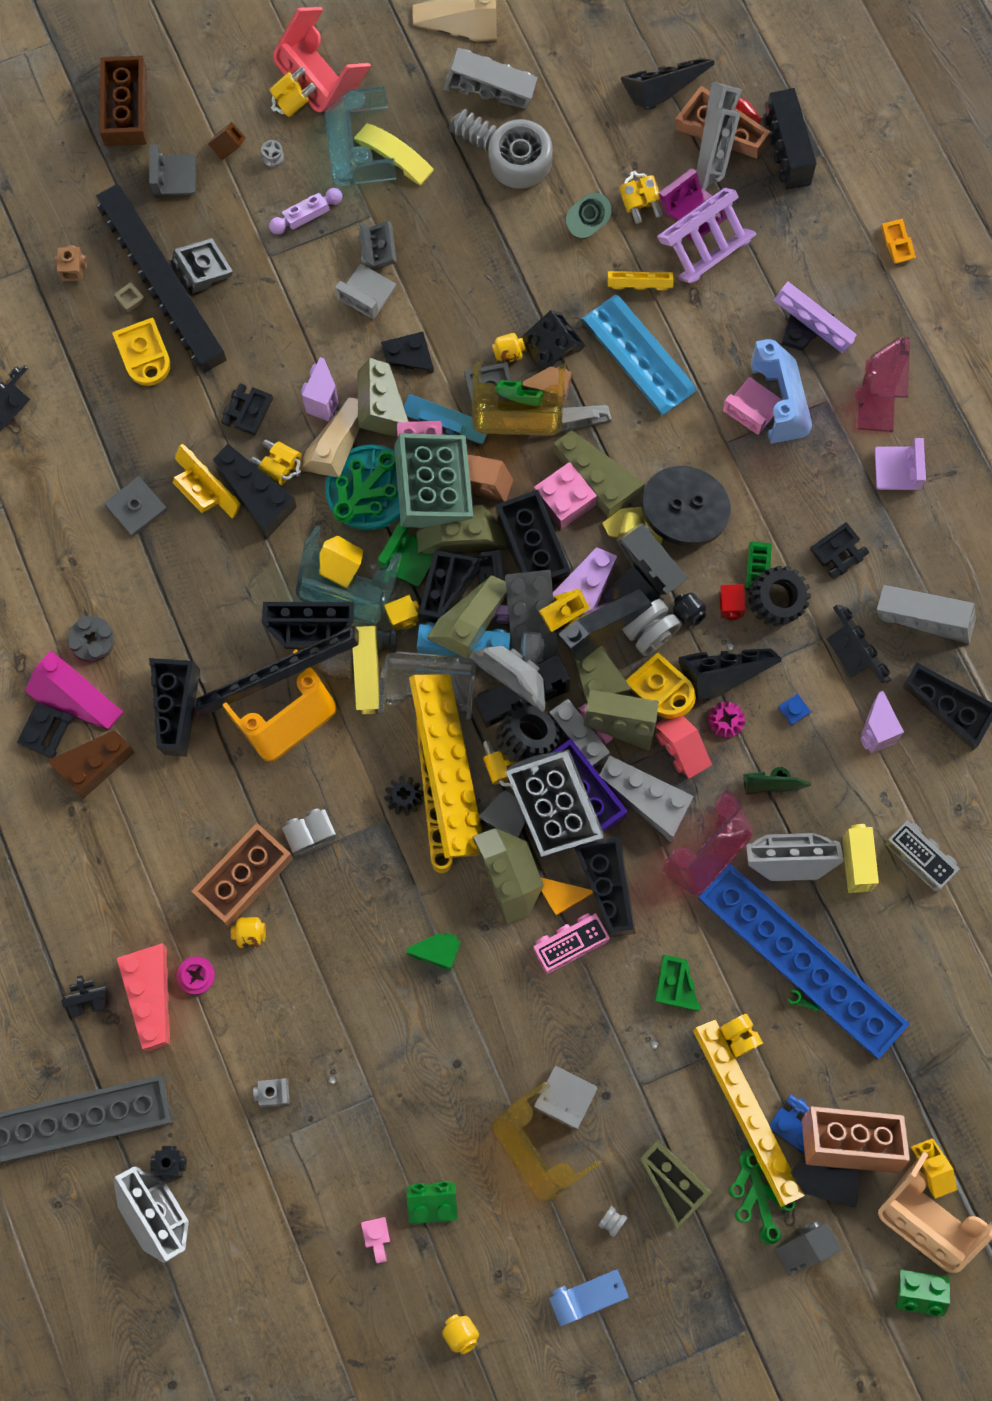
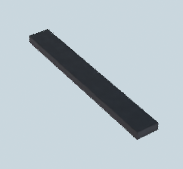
(277, 671)

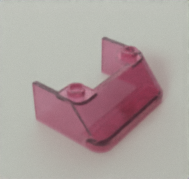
(883, 380)

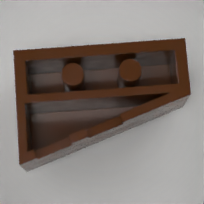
(92, 762)

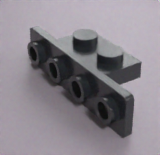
(11, 397)
(853, 648)

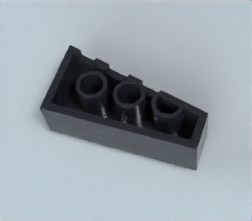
(952, 704)

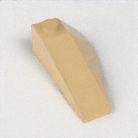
(459, 17)
(333, 444)

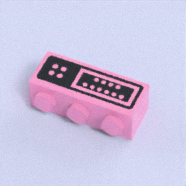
(570, 943)

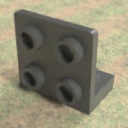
(171, 173)

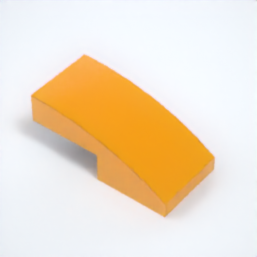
(897, 241)

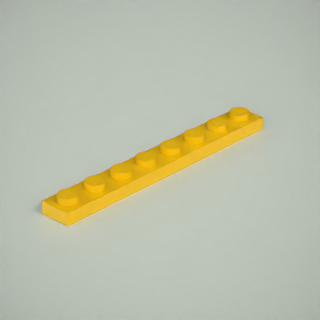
(748, 1113)

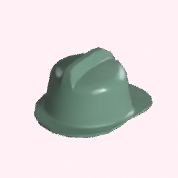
(588, 215)

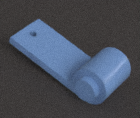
(587, 1297)

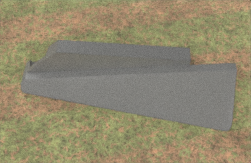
(718, 133)
(582, 417)

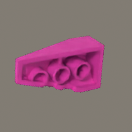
(65, 690)

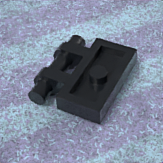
(252, 412)
(834, 545)

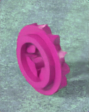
(722, 728)
(194, 964)

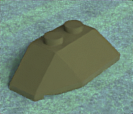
(469, 535)
(510, 872)

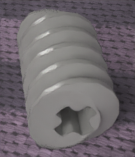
(472, 130)

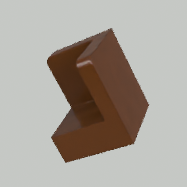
(226, 140)

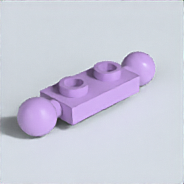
(305, 211)

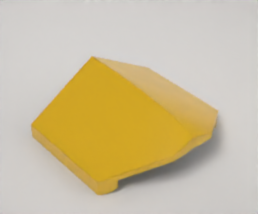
(339, 560)

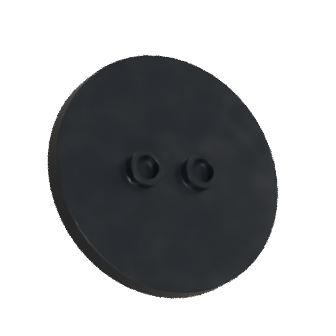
(686, 506)

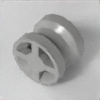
(268, 149)
(612, 1221)

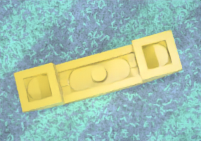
(391, 147)

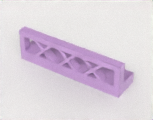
(815, 317)

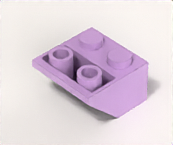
(320, 392)

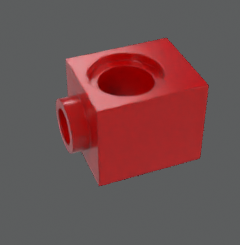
(732, 601)

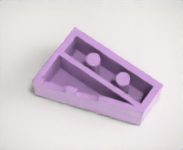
(590, 576)

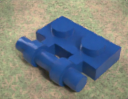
(788, 1126)

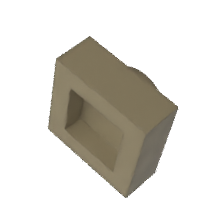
(129, 297)

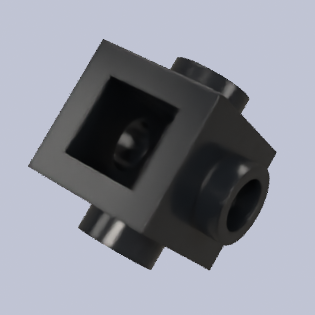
(177, 1165)

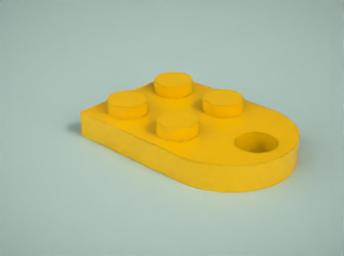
(143, 350)
(663, 683)

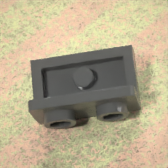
(377, 245)

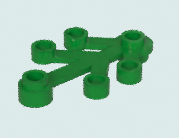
(364, 490)
(757, 1192)

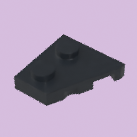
(797, 334)
(408, 351)

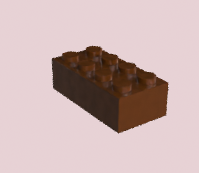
(123, 100)

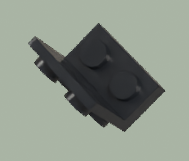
(551, 339)

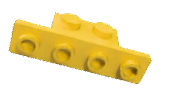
(202, 486)

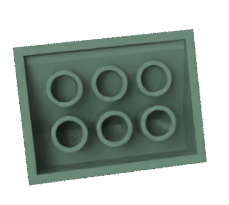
(432, 479)

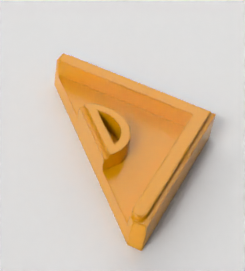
(562, 895)

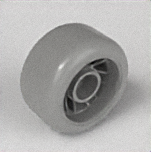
(520, 154)

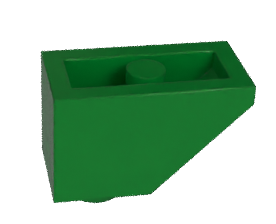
(437, 950)

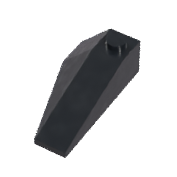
(656, 87)
(721, 673)

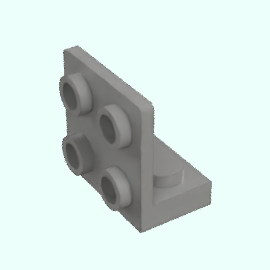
(365, 291)
(566, 1098)

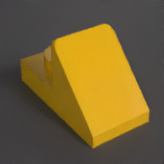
(564, 609)

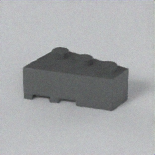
(808, 1248)

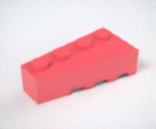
(148, 995)

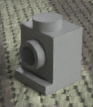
(280, 1096)

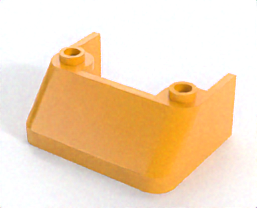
(290, 725)

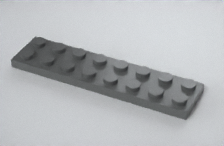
(83, 1118)

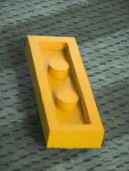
(640, 280)

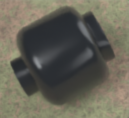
(689, 609)

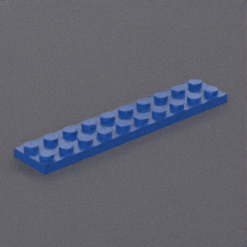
(804, 961)

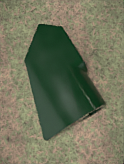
(759, 782)

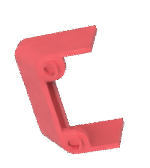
(299, 48)

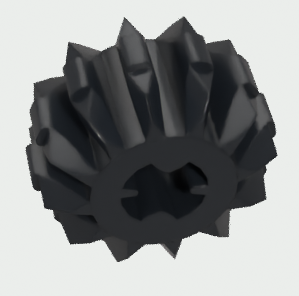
(412, 798)

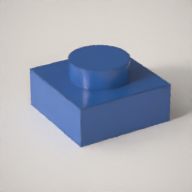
(794, 709)

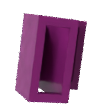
(685, 196)

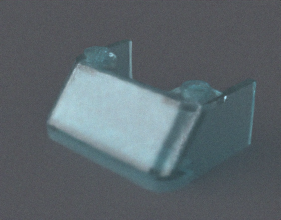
(352, 163)
(366, 594)

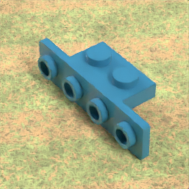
(452, 421)

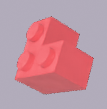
(684, 744)

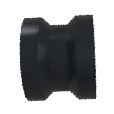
(386, 639)

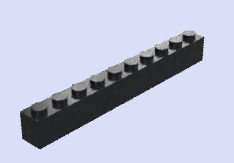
(161, 278)

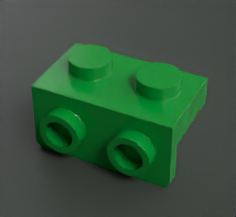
(432, 1202)
(923, 1293)

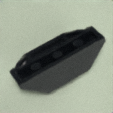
(306, 623)

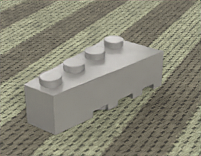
(489, 79)
(928, 613)
(647, 796)

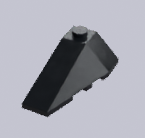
(600, 624)

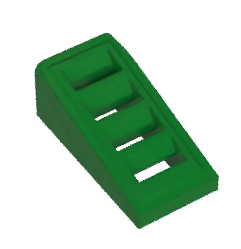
(757, 547)

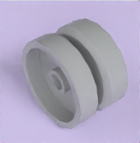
(652, 628)

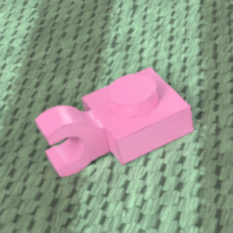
(375, 1236)

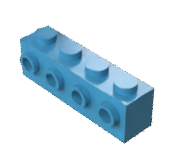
(489, 639)

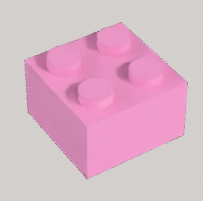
(566, 495)

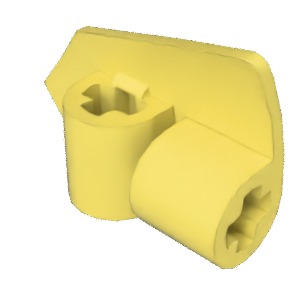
(624, 520)

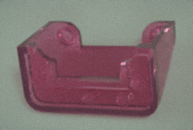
(699, 870)

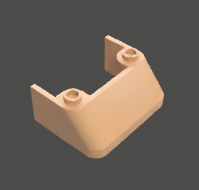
(930, 1226)

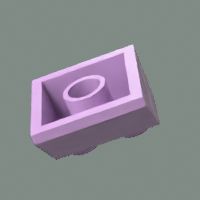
(881, 726)

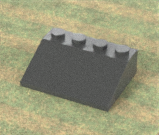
(554, 802)

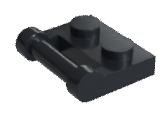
(39, 727)

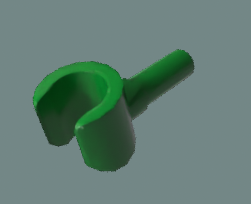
(802, 1002)

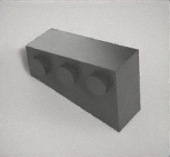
(651, 559)

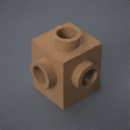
(70, 263)

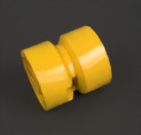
(741, 1026)

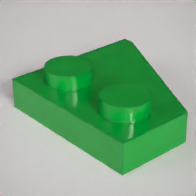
(675, 984)

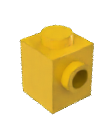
(402, 613)

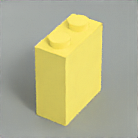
(860, 859)

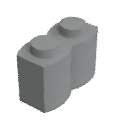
(309, 832)

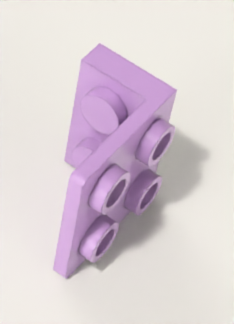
(900, 467)

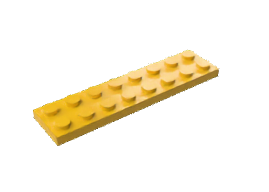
(446, 764)

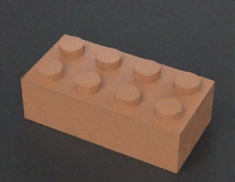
(242, 875)
(855, 1140)

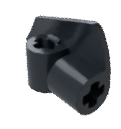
(828, 1183)

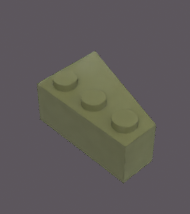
(622, 717)

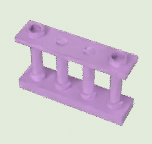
(690, 224)

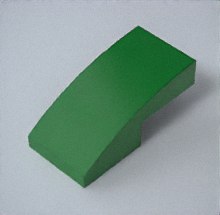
(513, 391)

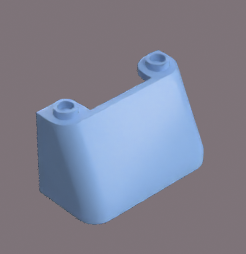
(791, 413)

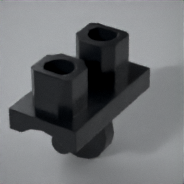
(95, 996)

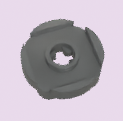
(85, 627)

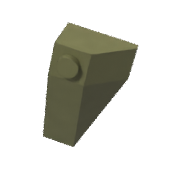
(468, 619)

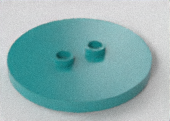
(391, 510)

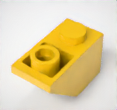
(935, 1168)

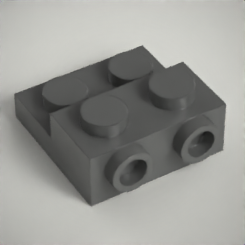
(200, 265)

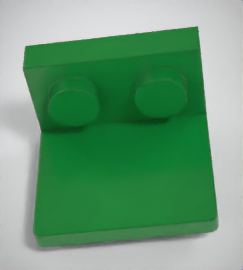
(412, 566)

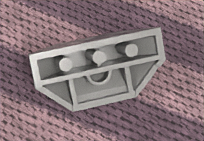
(512, 672)
(794, 856)
(151, 1213)

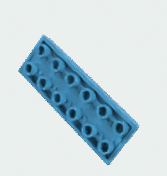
(639, 354)

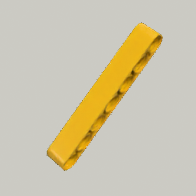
(436, 849)

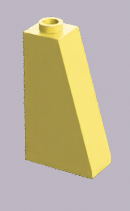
(366, 670)

